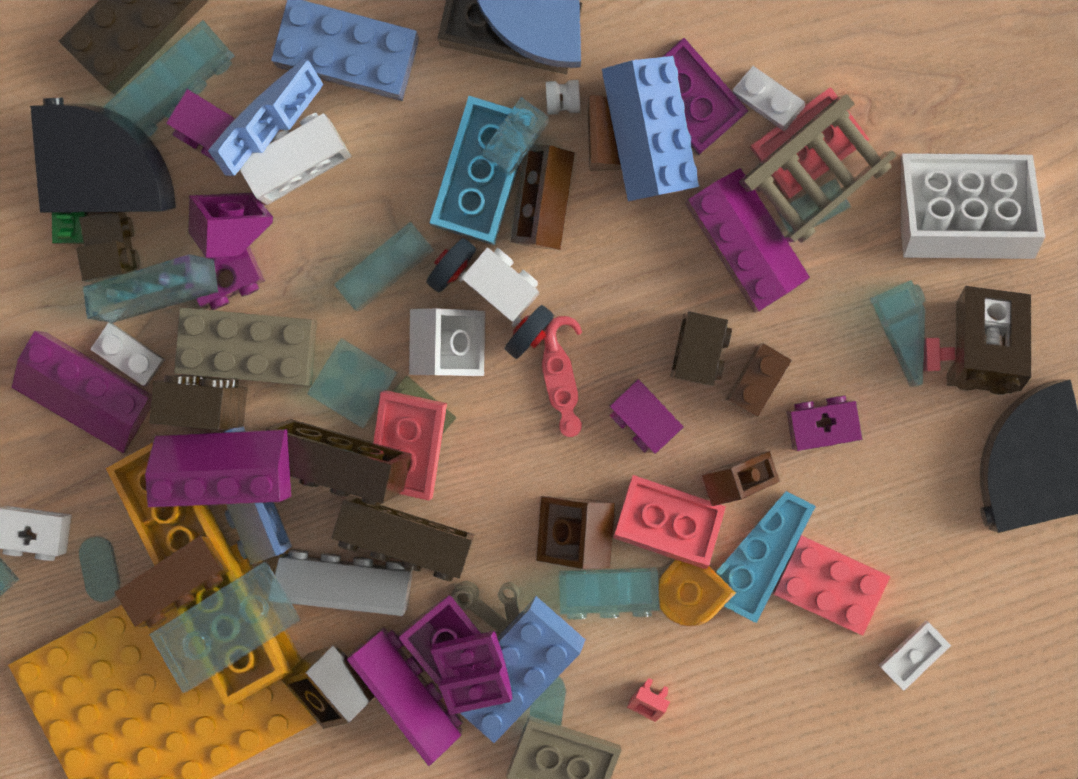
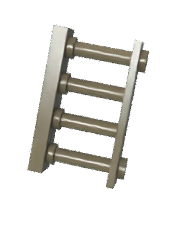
(812, 137)

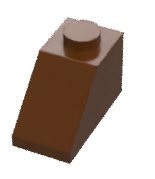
(740, 479)

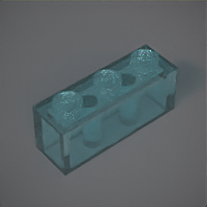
(384, 267)
(609, 592)

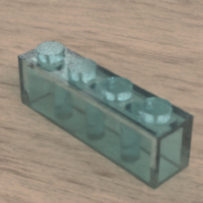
(163, 84)
(150, 289)

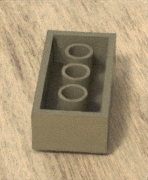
(245, 346)

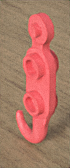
(560, 376)

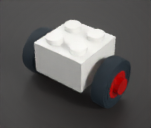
(500, 286)

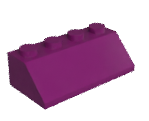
(747, 241)
(81, 390)
(218, 468)
(406, 695)

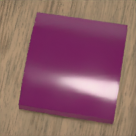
(472, 672)

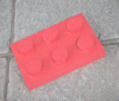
(807, 157)
(416, 428)
(669, 522)
(831, 585)

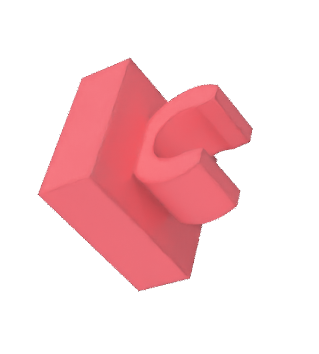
(934, 354)
(648, 703)

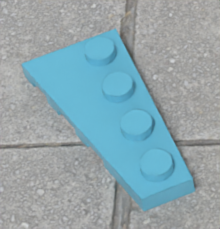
(763, 555)

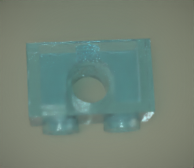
(515, 136)

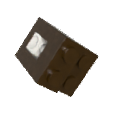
(991, 365)

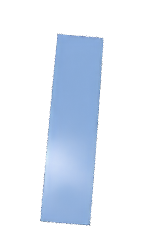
(270, 112)

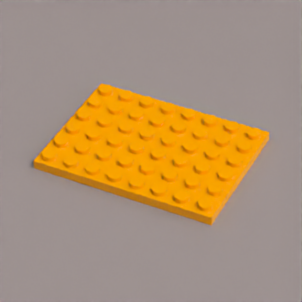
(122, 715)

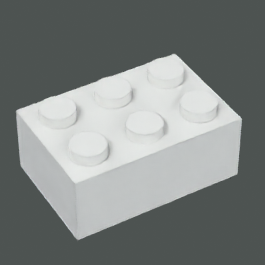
(294, 158)

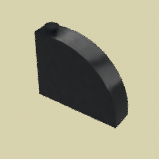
(96, 161)
(1032, 460)

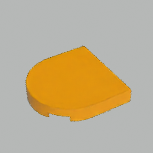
(692, 593)

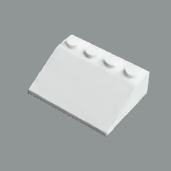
(970, 206)

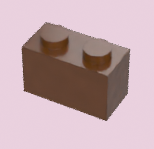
(758, 379)

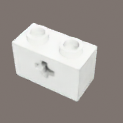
(50, 527)

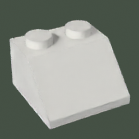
(447, 342)

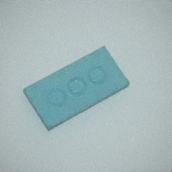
(225, 627)

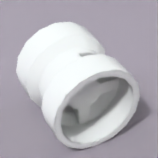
(570, 93)

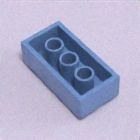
(346, 48)
(650, 127)
(535, 652)

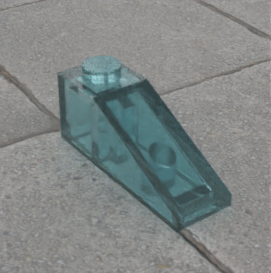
(904, 323)

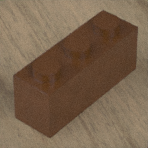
(542, 197)
(172, 583)

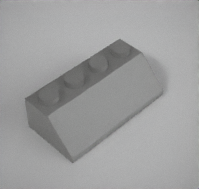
(344, 583)

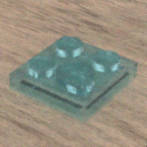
(352, 383)

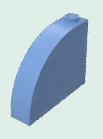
(538, 28)

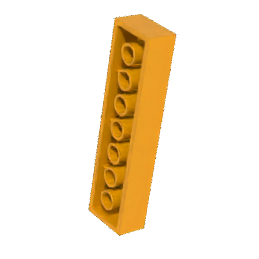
(168, 530)

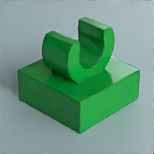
(67, 227)

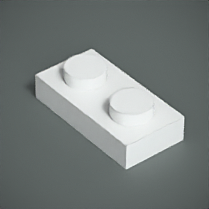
(768, 98)
(127, 354)
(914, 655)

